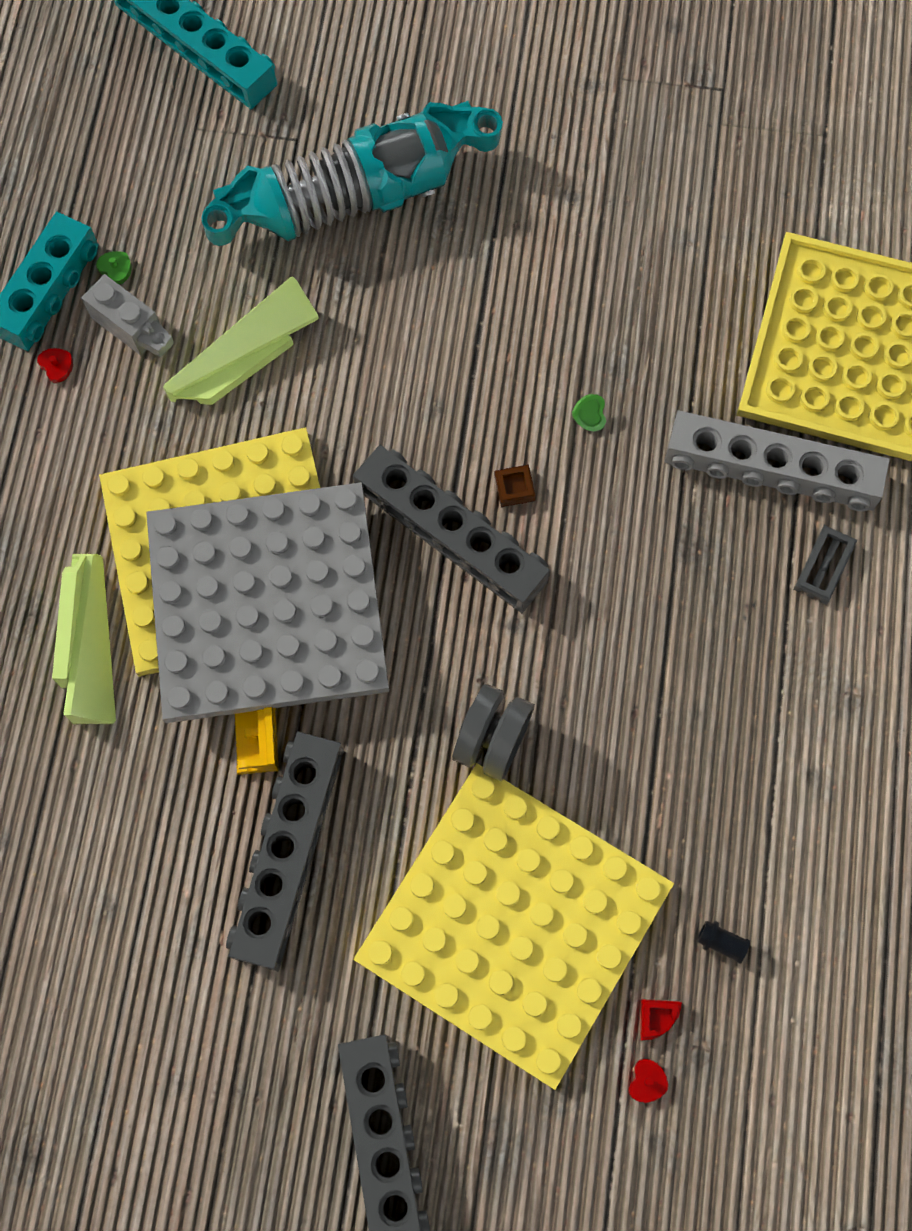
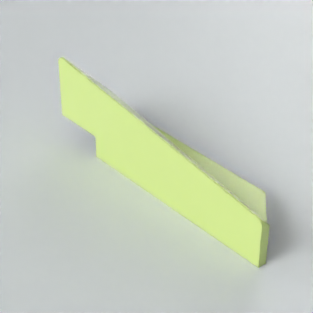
(244, 347)
(83, 643)

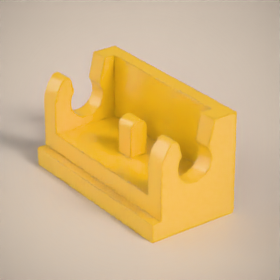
(256, 741)

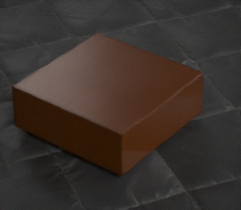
(514, 486)

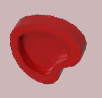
(56, 363)
(649, 1081)

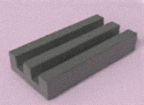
(814, 590)

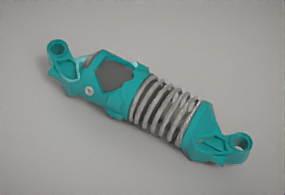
(368, 173)

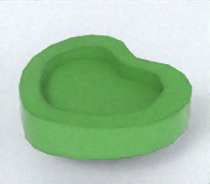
(115, 266)
(589, 412)

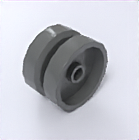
(488, 730)

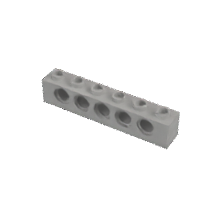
(793, 453)

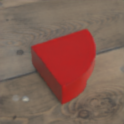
(657, 1017)

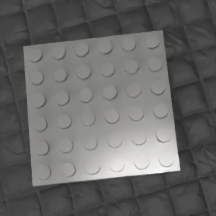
(265, 603)

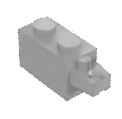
(126, 317)

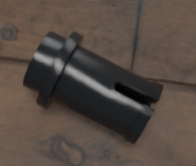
(723, 941)

